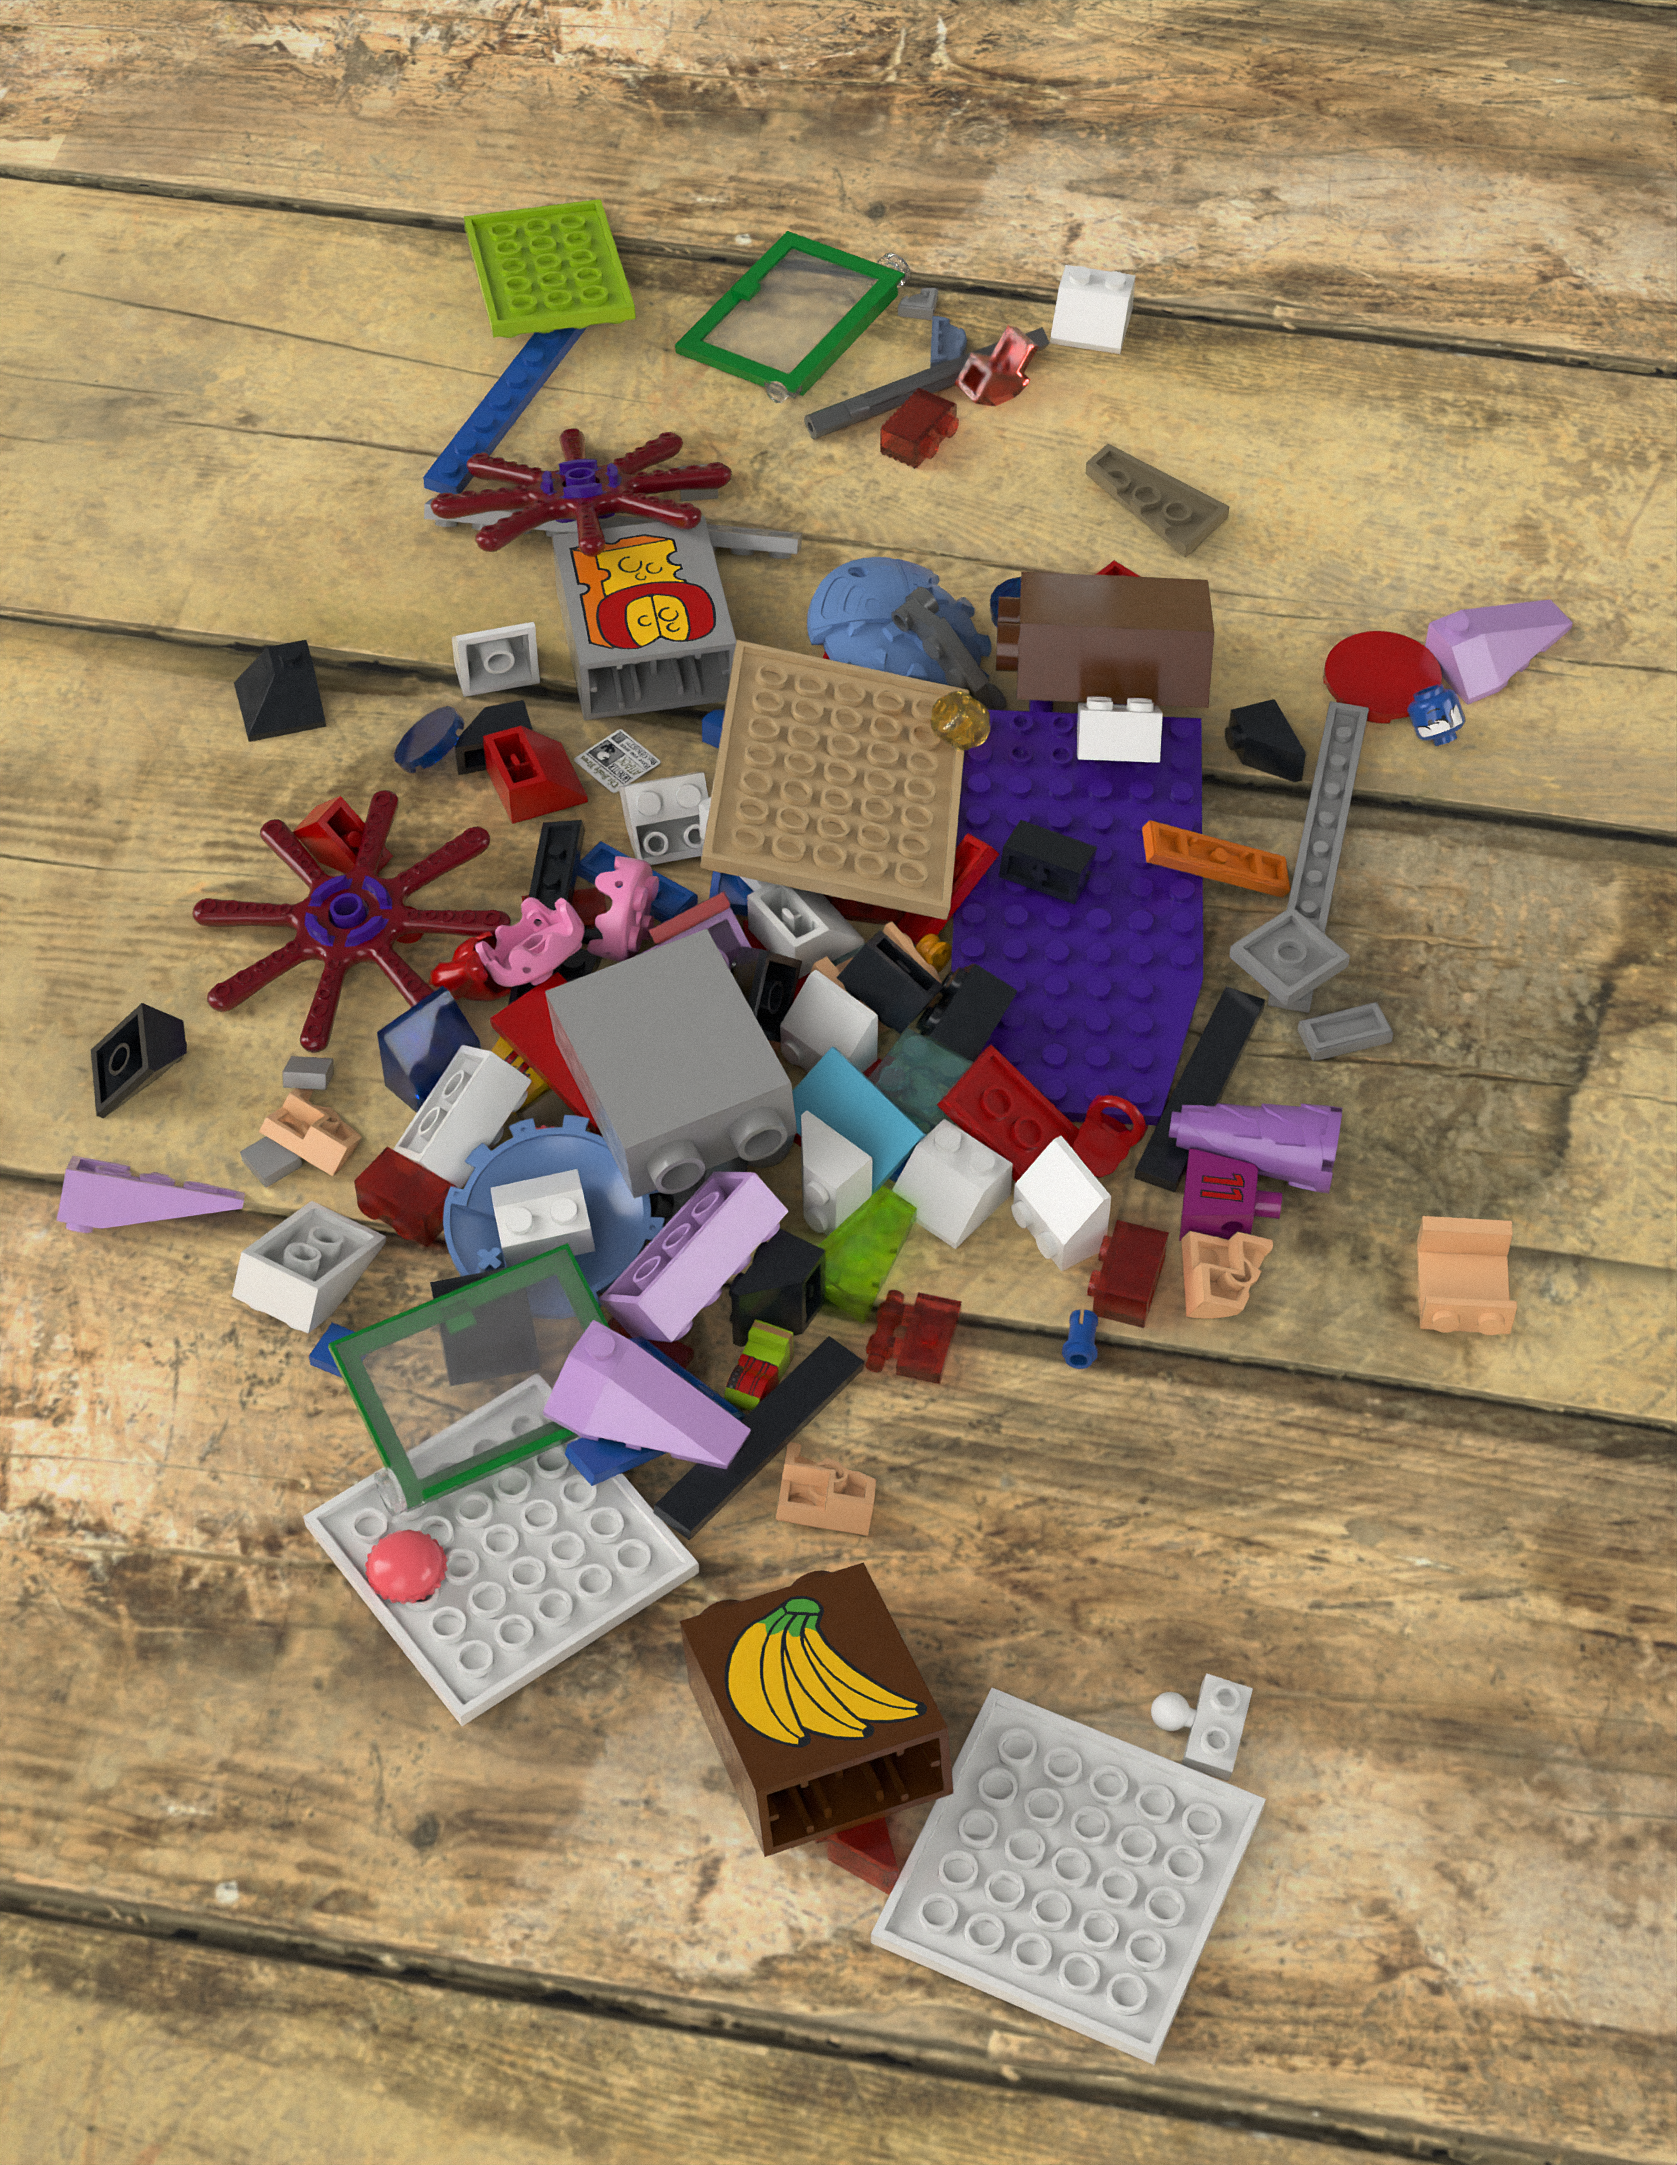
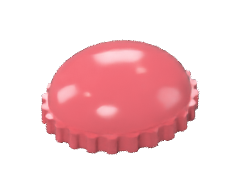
(406, 1566)

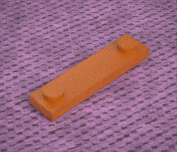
(1215, 859)

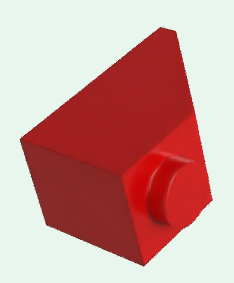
(334, 835)

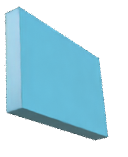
(859, 1112)

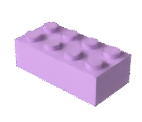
(694, 1256)

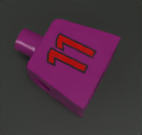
(1223, 1196)

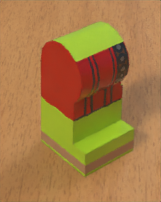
(760, 1365)

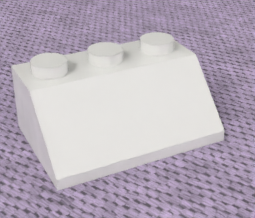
(463, 1112)

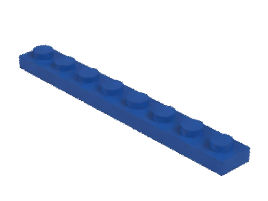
(500, 408)

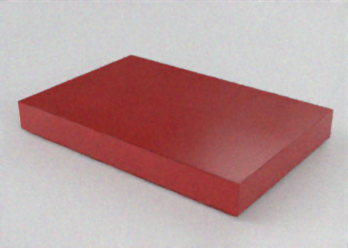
(1005, 1111)

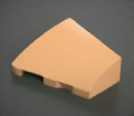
(312, 1132)
(1220, 1272)
(824, 1494)

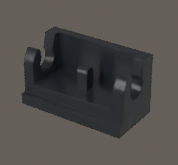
(1046, 861)

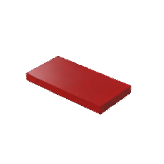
(530, 1034)

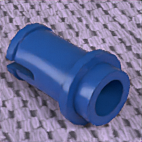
(1080, 1347)

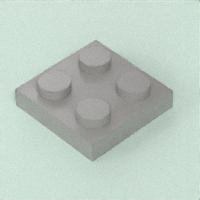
(1289, 956)

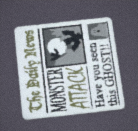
(617, 760)

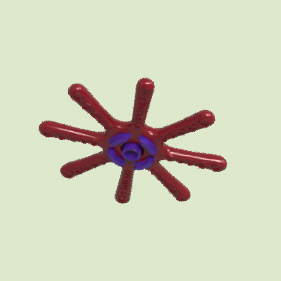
(581, 492)
(347, 918)

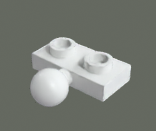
(1213, 1725)

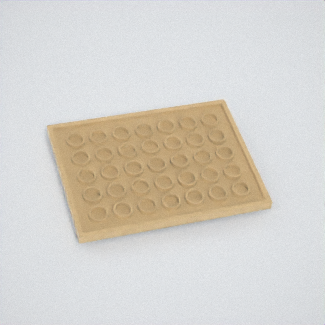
(834, 782)

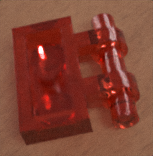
(927, 1339)

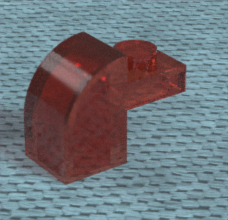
(999, 376)

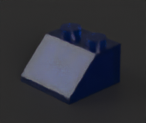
(422, 1045)

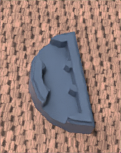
(946, 341)

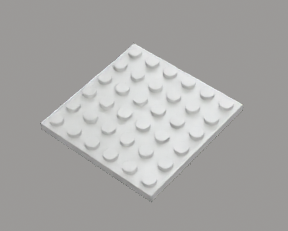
(529, 1578)
(1070, 1874)

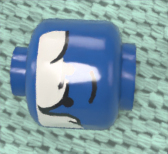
(1436, 714)

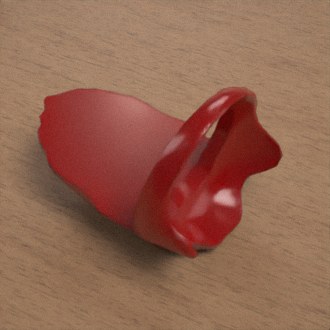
(1103, 1139)

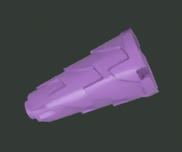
(1279, 1139)

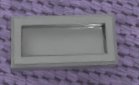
(1345, 1031)

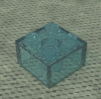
(918, 1076)

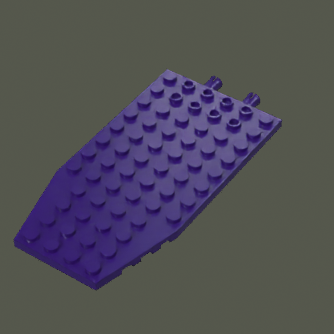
(1121, 970)

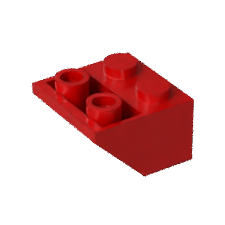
(531, 773)

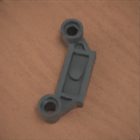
(946, 648)

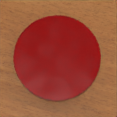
(1380, 673)

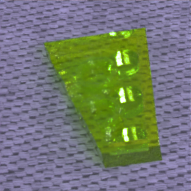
(865, 1250)

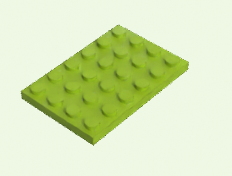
(548, 268)

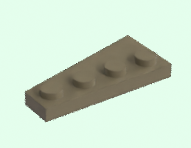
(1160, 501)

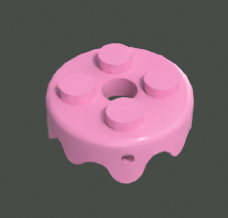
(629, 916)
(533, 947)

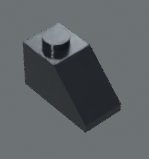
(492, 719)
(1266, 740)

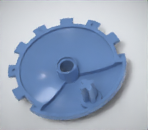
(856, 626)
(616, 1219)

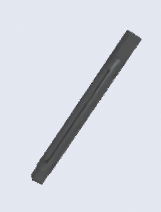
(896, 393)

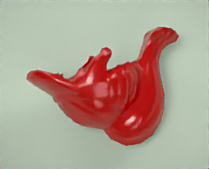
(466, 973)

